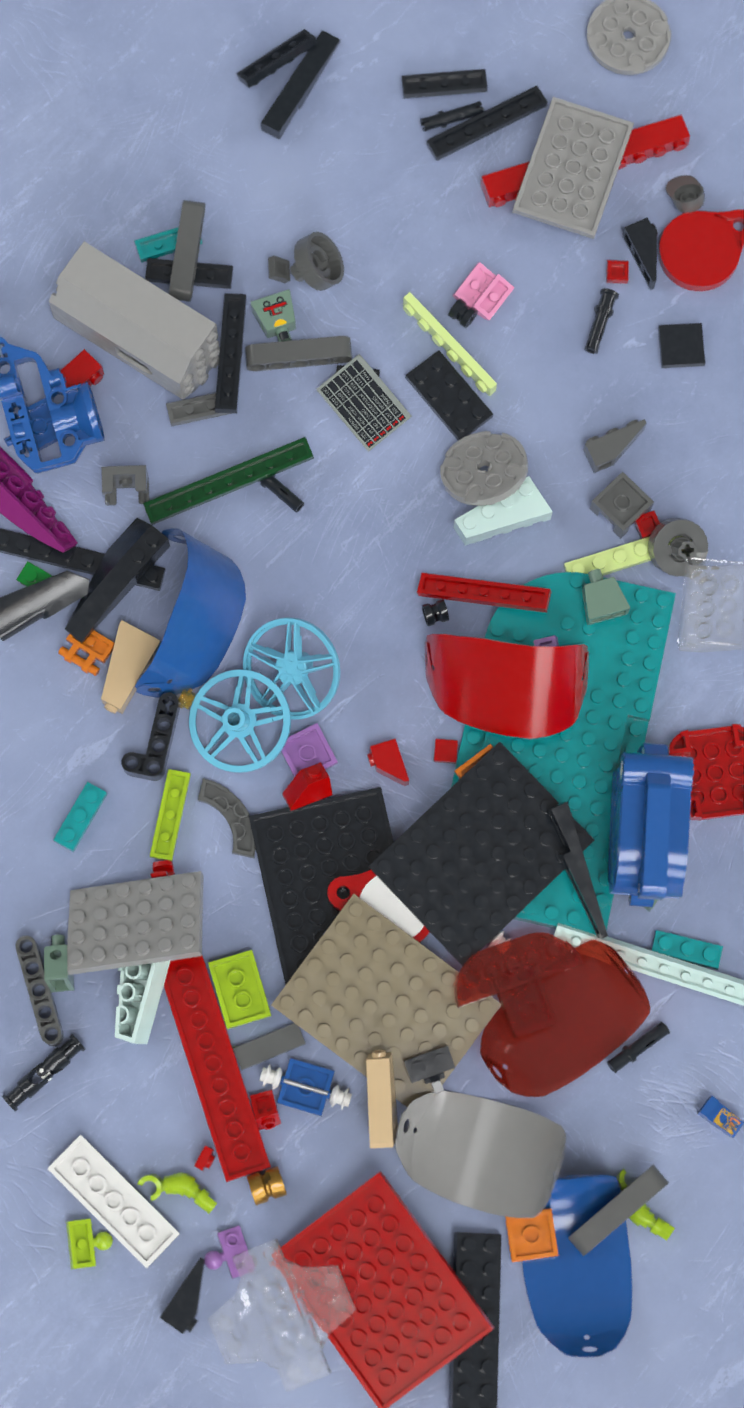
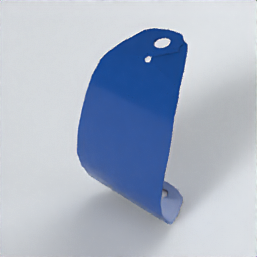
(200, 621)
(577, 1292)

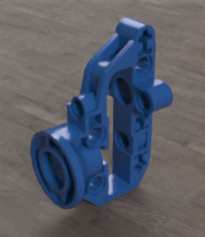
(73, 417)

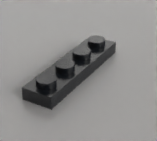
(276, 58)
(444, 83)
(206, 274)

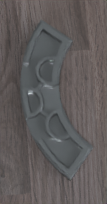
(235, 814)

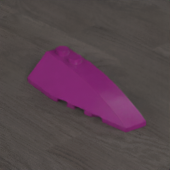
(26, 507)

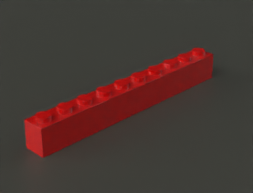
(643, 143)

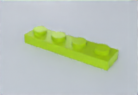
(170, 815)

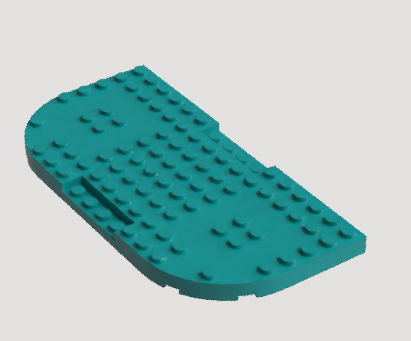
(612, 720)

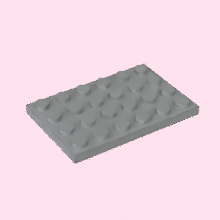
(573, 167)
(135, 923)

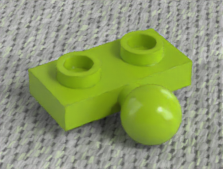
(82, 1243)

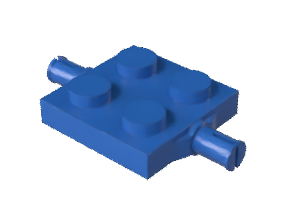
(41, 425)

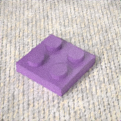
(308, 749)

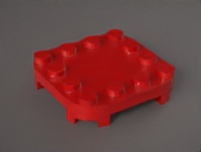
(717, 770)

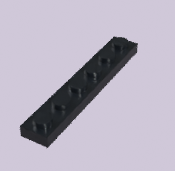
(486, 123)
(230, 353)

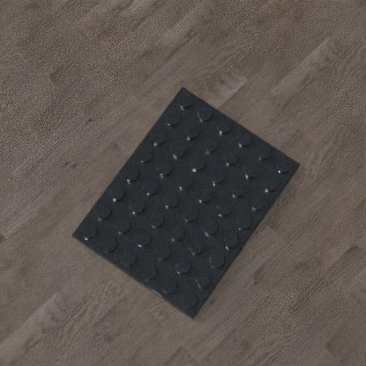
(305, 853)
(477, 854)

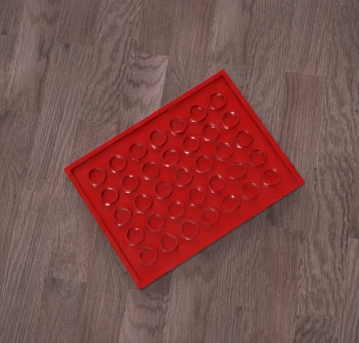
(405, 1294)

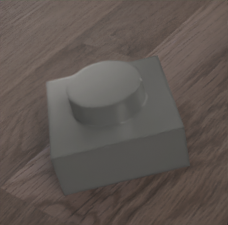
(279, 269)

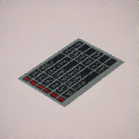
(363, 402)

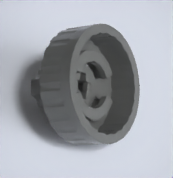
(317, 261)
(660, 550)

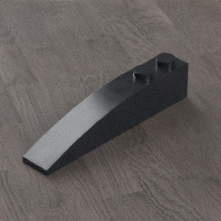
(116, 575)

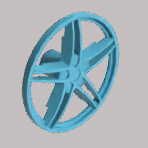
(293, 666)
(240, 721)

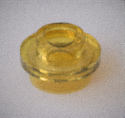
(186, 699)

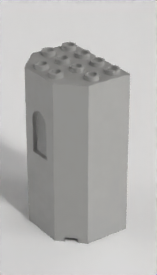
(135, 321)

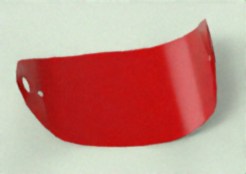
(507, 685)

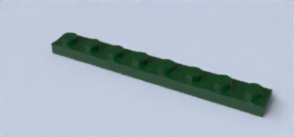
(228, 480)

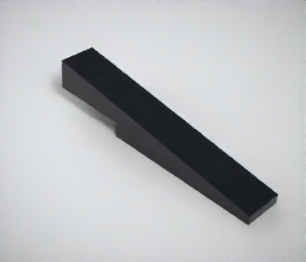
(299, 85)
(575, 865)

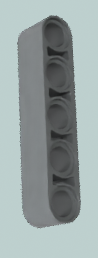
(187, 250)
(298, 353)
(32, 982)
(618, 1210)

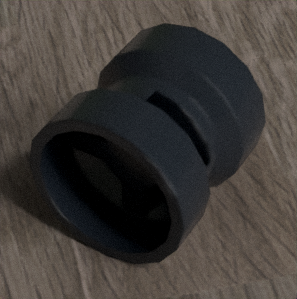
(463, 313)
(435, 612)

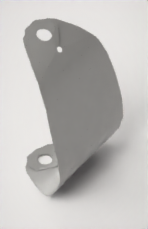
(481, 1153)

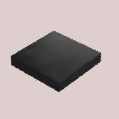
(681, 345)

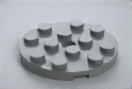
(633, 54)
(476, 487)

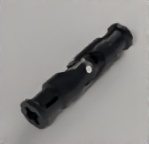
(53, 1063)

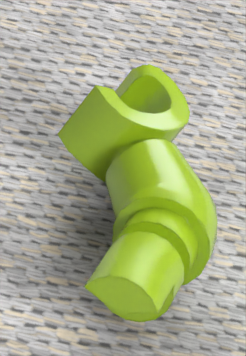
(180, 1184)
(645, 1217)

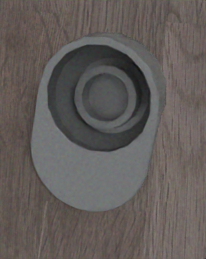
(686, 193)

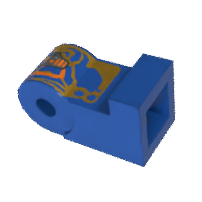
(720, 1117)

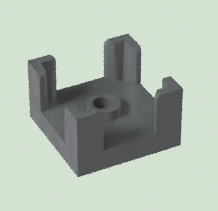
(125, 477)
(622, 504)

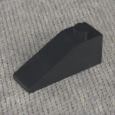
(642, 243)
(185, 1303)

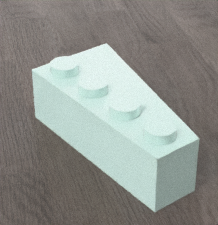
(516, 511)
(138, 1000)

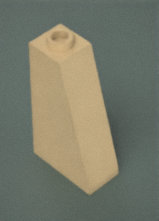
(129, 660)
(381, 1100)

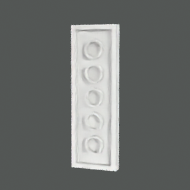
(113, 1201)

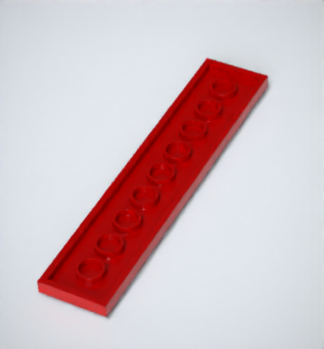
(214, 1069)

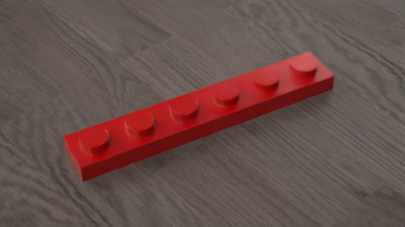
(484, 592)

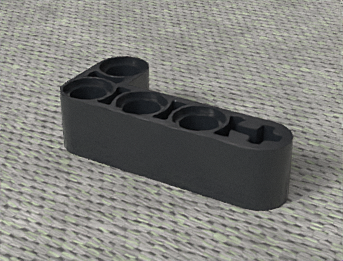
(157, 736)

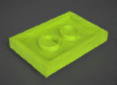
(239, 989)

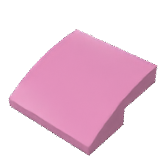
(484, 291)

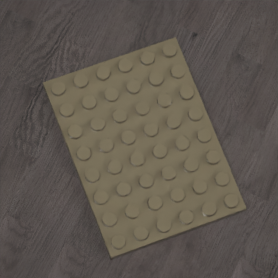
(380, 990)

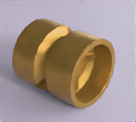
(266, 1185)

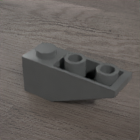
(606, 450)

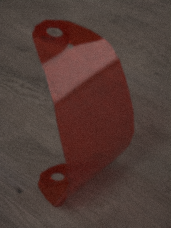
(595, 1014)

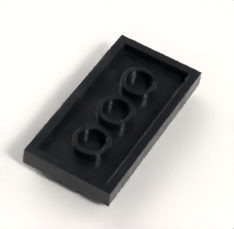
(449, 395)

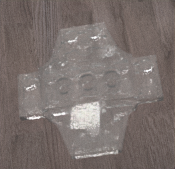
(281, 1314)

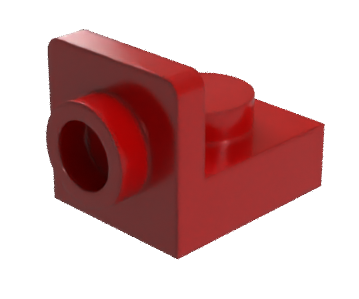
(265, 1110)

